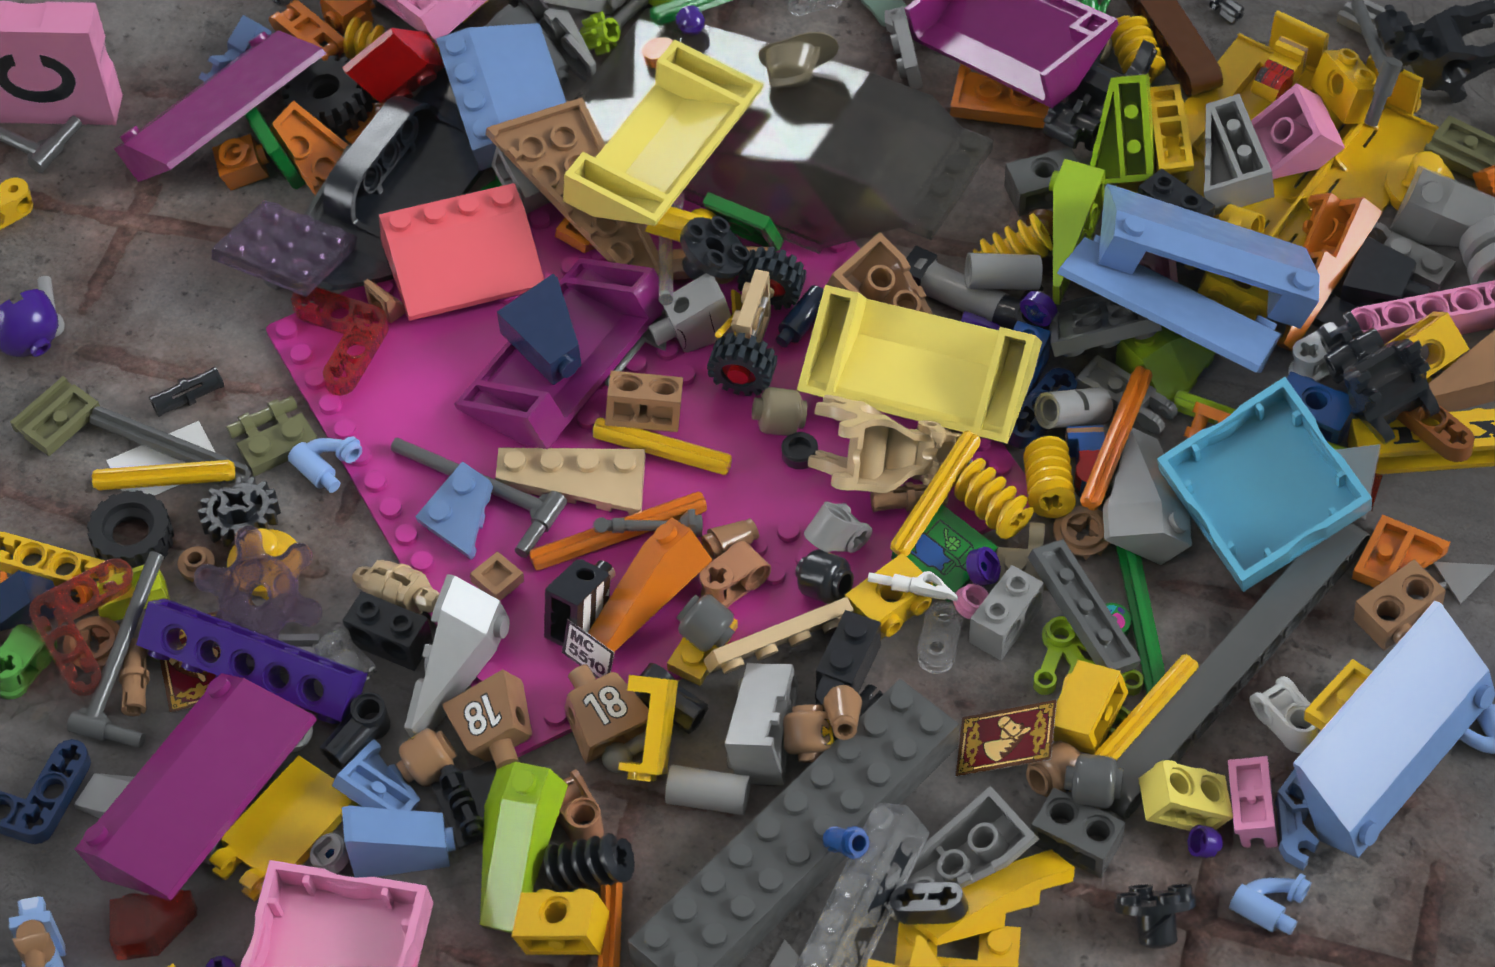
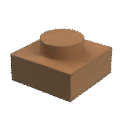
(497, 576)

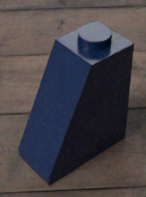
(542, 330)

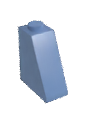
(395, 840)

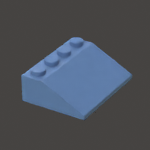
(498, 77)

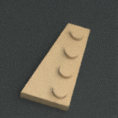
(583, 474)

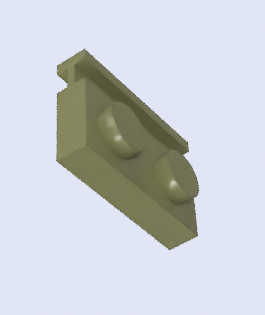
(1462, 147)
(55, 416)

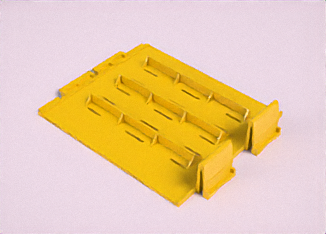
(1356, 168)

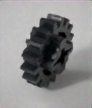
(238, 507)

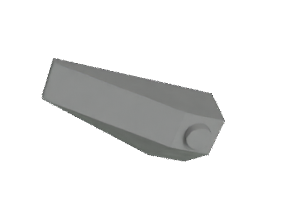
(1142, 507)

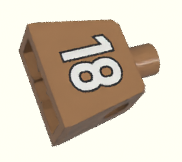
(602, 711)
(492, 718)

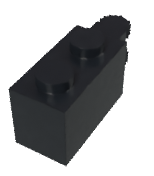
(848, 654)

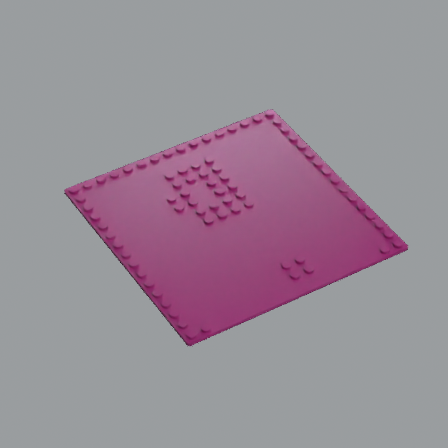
(436, 358)

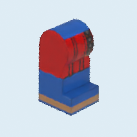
(1084, 445)

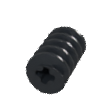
(589, 863)

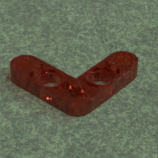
(354, 333)
(68, 610)

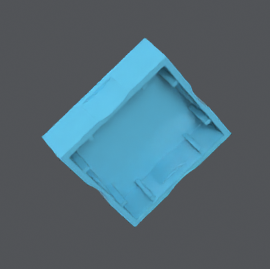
(1264, 484)

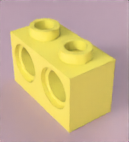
(1184, 796)

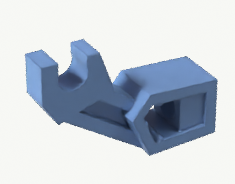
(236, 44)
(1291, 830)

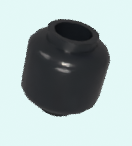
(824, 576)

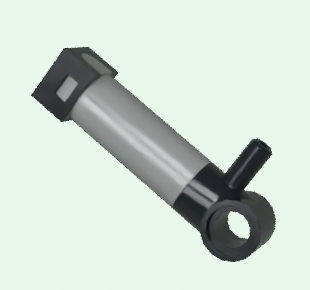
(950, 289)

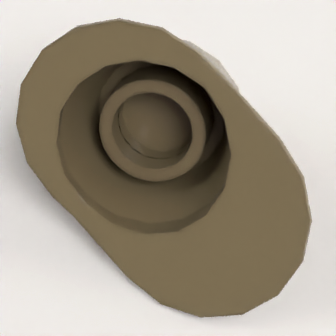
(794, 59)

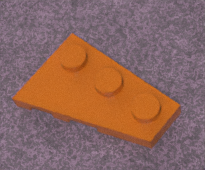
(988, 100)
(308, 144)

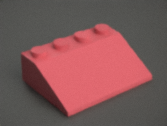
(460, 251)

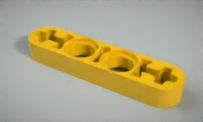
(51, 558)

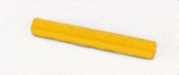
(664, 447)
(163, 475)
(935, 493)
(1148, 707)

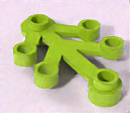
(1070, 649)

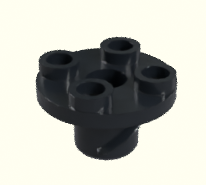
(712, 249)
(1156, 911)

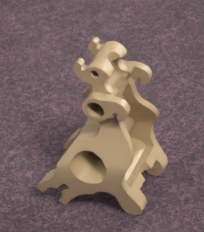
(880, 449)

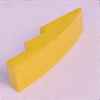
(1171, 129)
(1001, 893)

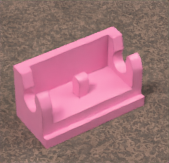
(1252, 800)

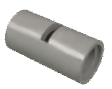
(1003, 271)
(1073, 407)
(707, 789)

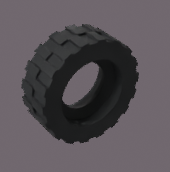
(127, 507)

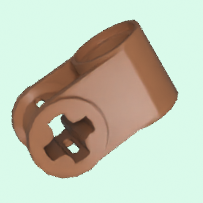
(734, 573)
(579, 807)

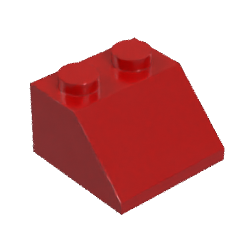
(395, 64)

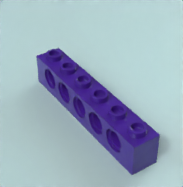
(161, 637)

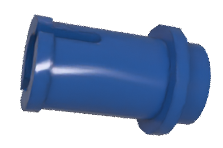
(850, 841)

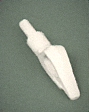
(916, 585)

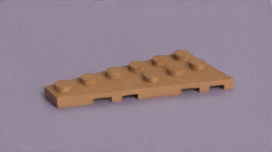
(544, 149)

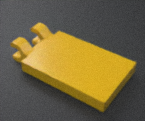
(281, 824)

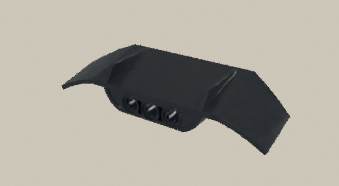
(401, 160)

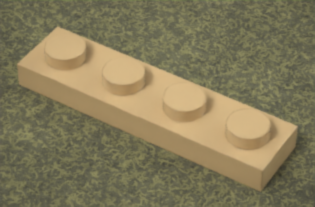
(765, 643)

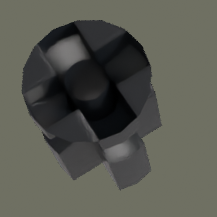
(1228, 9)

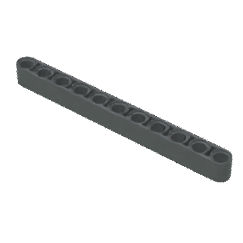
(1237, 660)

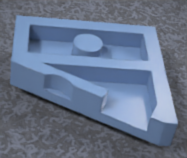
(458, 509)
(374, 783)

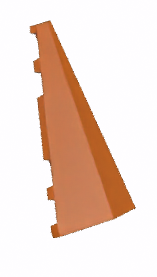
(1332, 240)

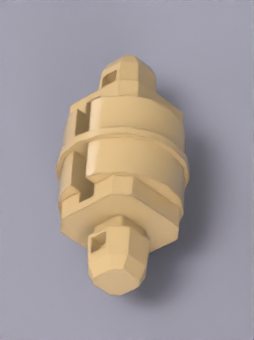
(397, 585)

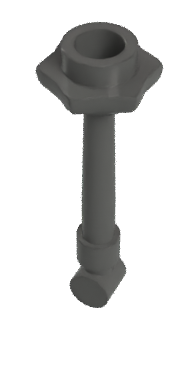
(619, 525)

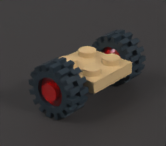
(742, 358)

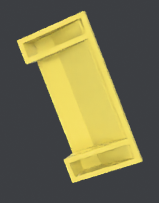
(662, 139)
(919, 364)

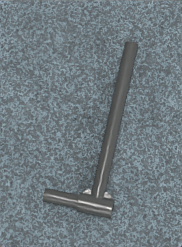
(1386, 66)
(45, 151)
(542, 510)
(91, 720)

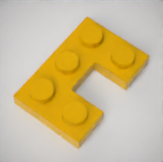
(995, 948)

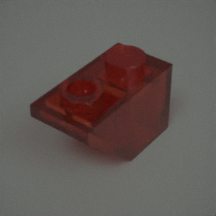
(148, 924)

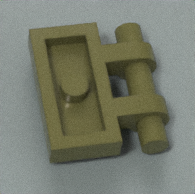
(271, 446)

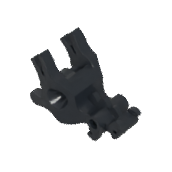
(1437, 46)
(1081, 114)
(1378, 377)

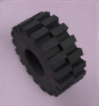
(337, 111)

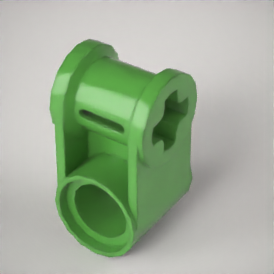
(21, 661)

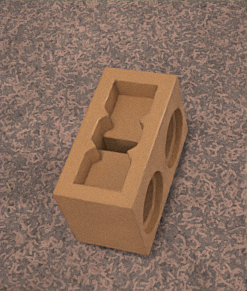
(644, 401)
(1394, 600)

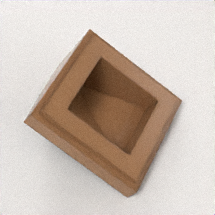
(379, 297)

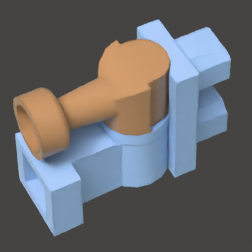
(37, 935)

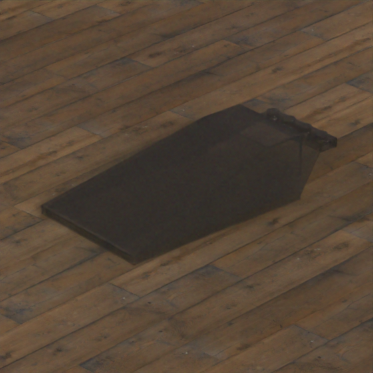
(816, 158)

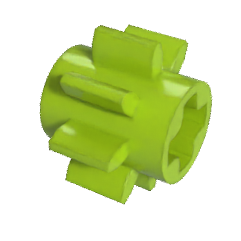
(600, 33)

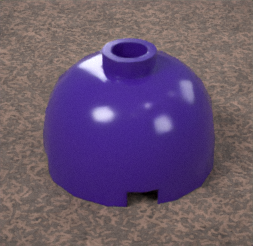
(28, 325)

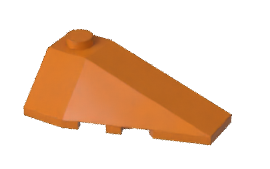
(652, 580)

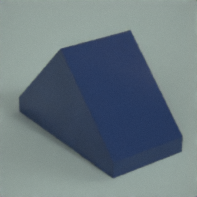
(16, 596)

